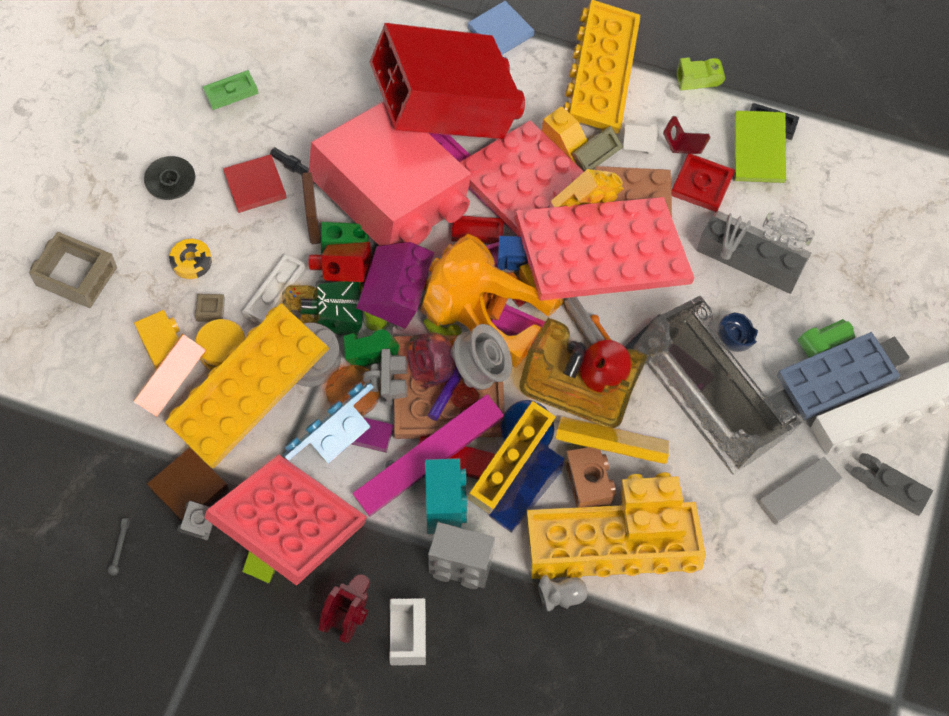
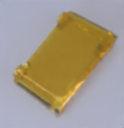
(546, 383)

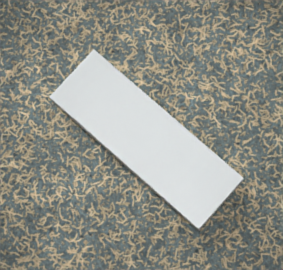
(286, 273)

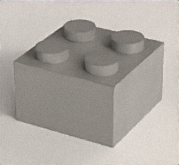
(461, 556)

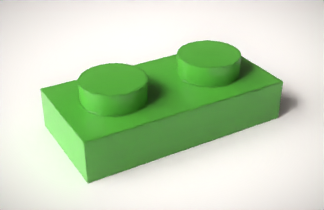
(230, 90)

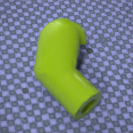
(451, 330)

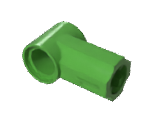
(817, 341)

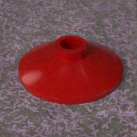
(616, 366)

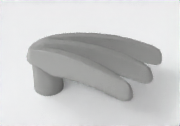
(730, 241)

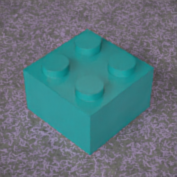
(445, 493)

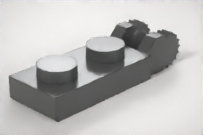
(892, 484)

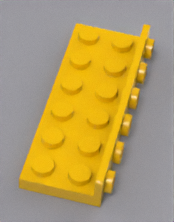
(602, 65)
(246, 385)
(597, 544)

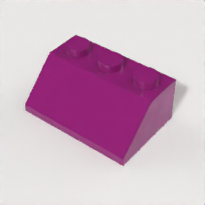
(395, 282)

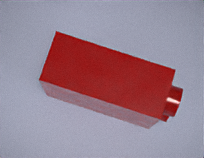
(445, 82)

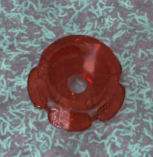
(463, 390)

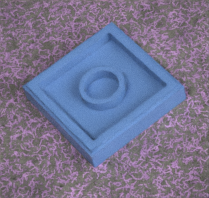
(504, 24)

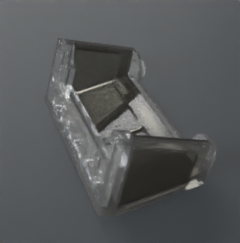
(713, 386)

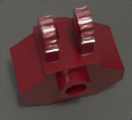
(346, 608)

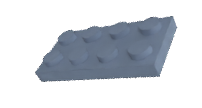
(838, 375)

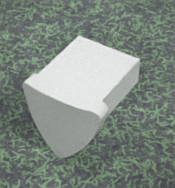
(641, 137)

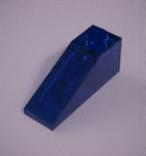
(527, 487)

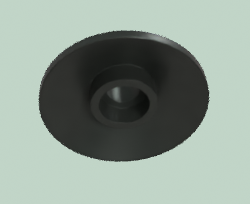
(167, 170)

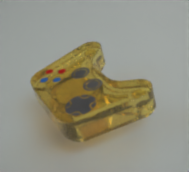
(291, 297)

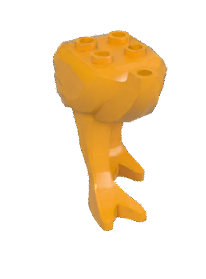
(458, 286)

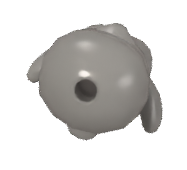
(564, 593)

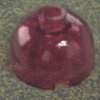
(431, 359)

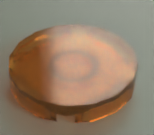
(343, 381)

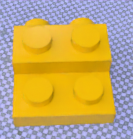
(590, 188)
(653, 506)

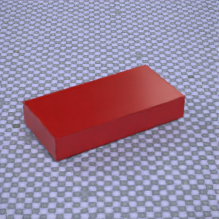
(484, 228)

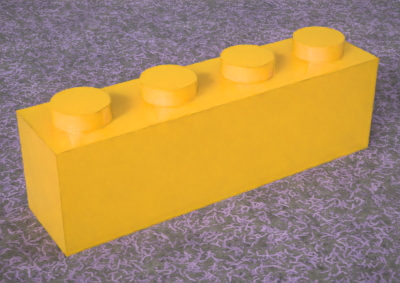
(511, 457)

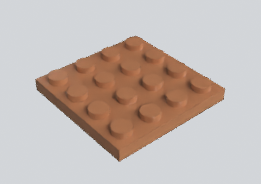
(412, 412)

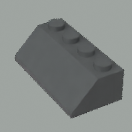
(755, 255)

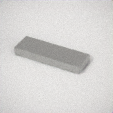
(800, 490)

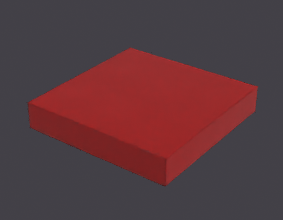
(702, 182)
(254, 183)

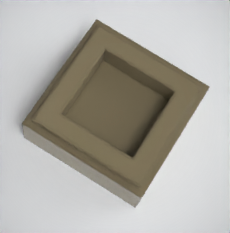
(209, 307)

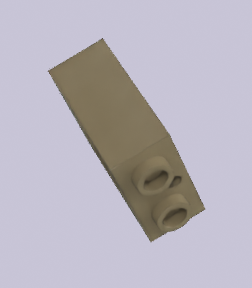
(94, 281)

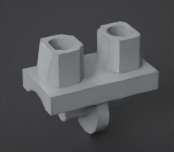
(390, 388)

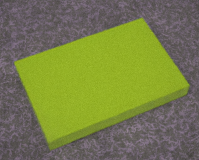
(760, 146)

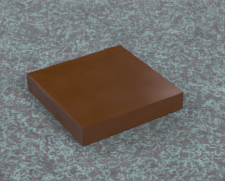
(310, 208)
(186, 480)

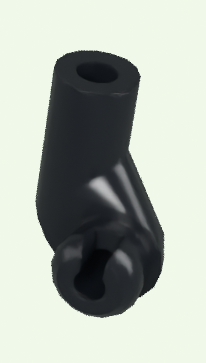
(575, 361)

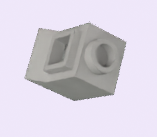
(195, 522)

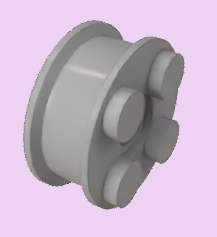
(482, 357)
(328, 363)

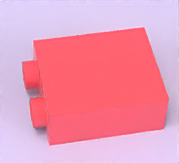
(389, 178)

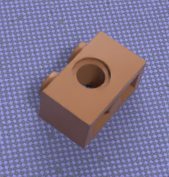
(589, 462)

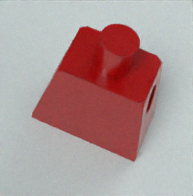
(343, 262)

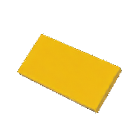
(613, 440)

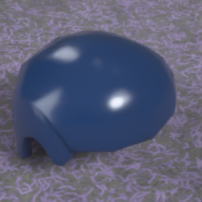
(737, 332)

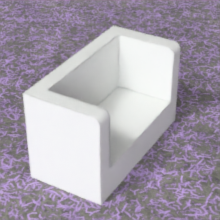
(407, 632)

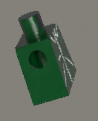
(335, 307)

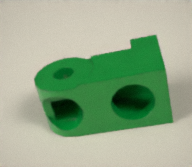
(341, 234)
(368, 349)

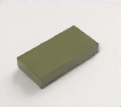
(597, 149)

